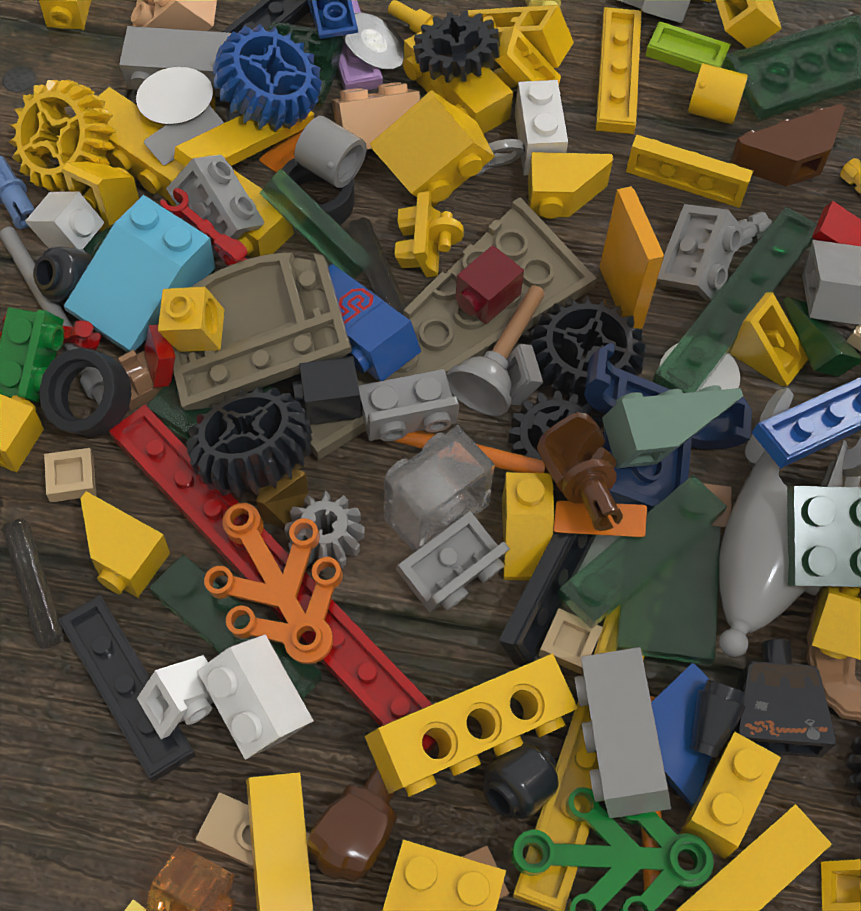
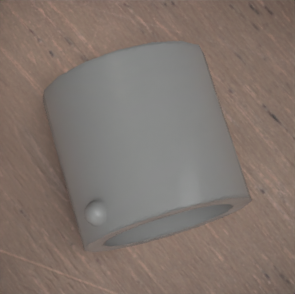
(330, 151)

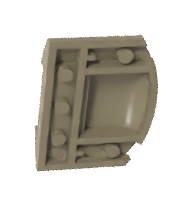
(274, 318)

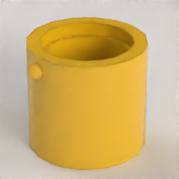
(717, 93)

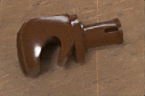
(582, 466)
(353, 830)

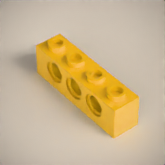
(399, 747)

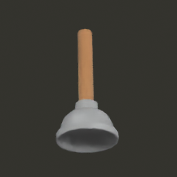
(483, 380)

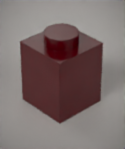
(488, 285)

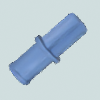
(14, 195)

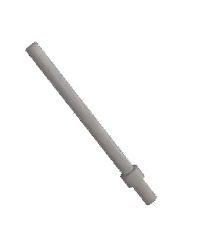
(91, 378)

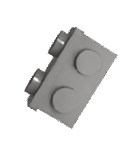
(217, 196)
(701, 250)
(408, 405)

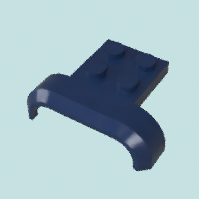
(653, 483)

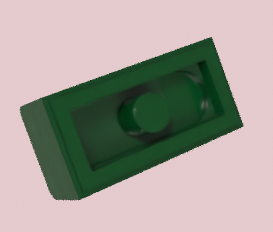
(821, 341)

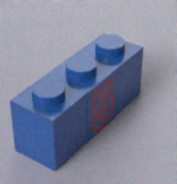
(378, 333)

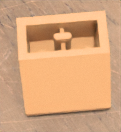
(175, 14)
(372, 113)

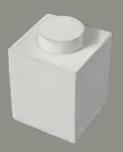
(65, 220)

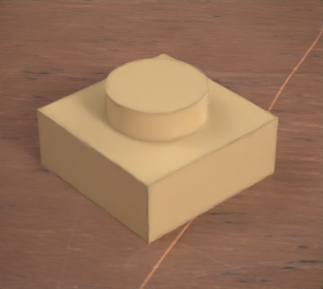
(69, 474)
(570, 640)

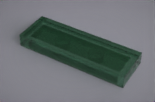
(315, 225)

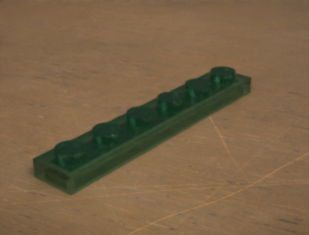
(719, 324)

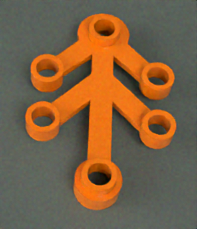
(280, 588)

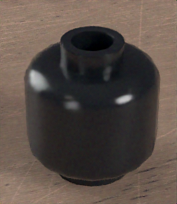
(60, 271)
(521, 781)

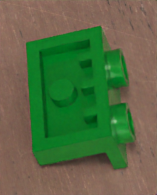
(26, 350)

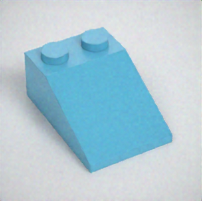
(133, 265)

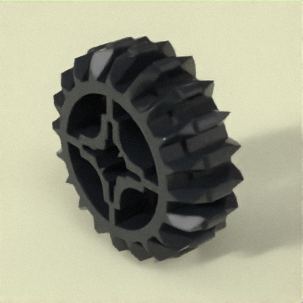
(568, 332)
(249, 441)

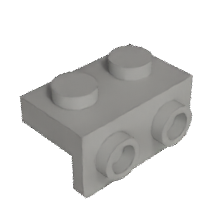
(451, 562)

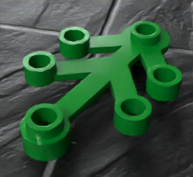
(621, 856)

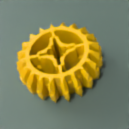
(47, 131)

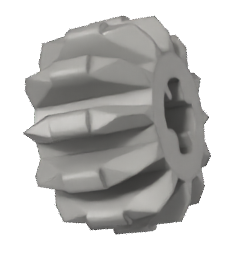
(333, 517)

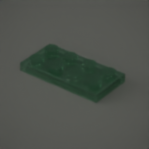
(800, 67)

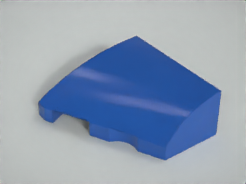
(674, 724)

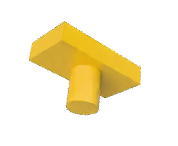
(521, 60)

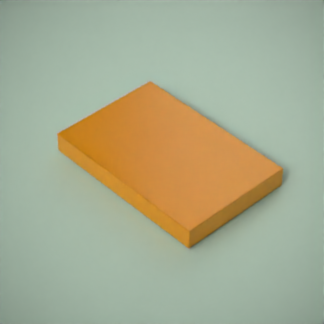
(631, 257)

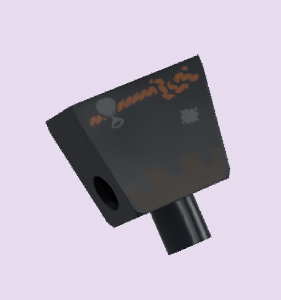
(785, 704)

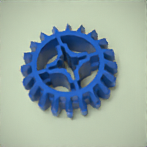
(266, 77)

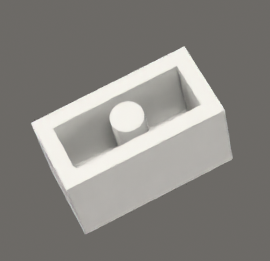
(540, 119)
(254, 696)

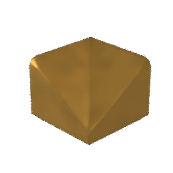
(276, 504)

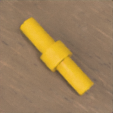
(410, 16)

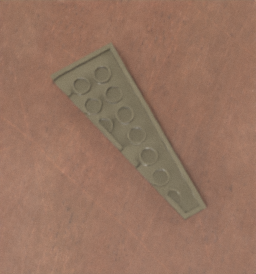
(452, 336)

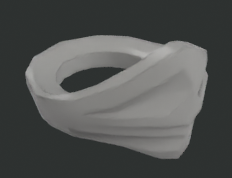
(500, 159)

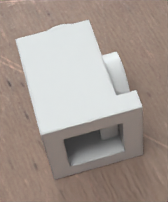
(176, 696)

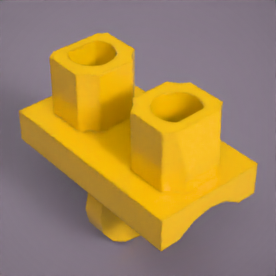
(431, 232)

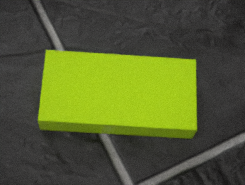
(685, 48)

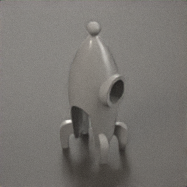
(756, 538)

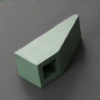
(653, 427)

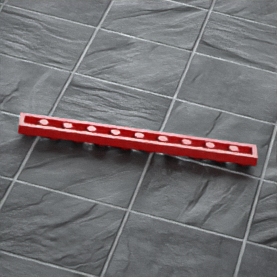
(353, 656)

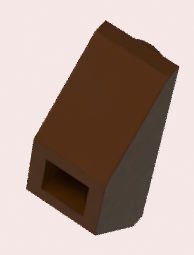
(791, 148)

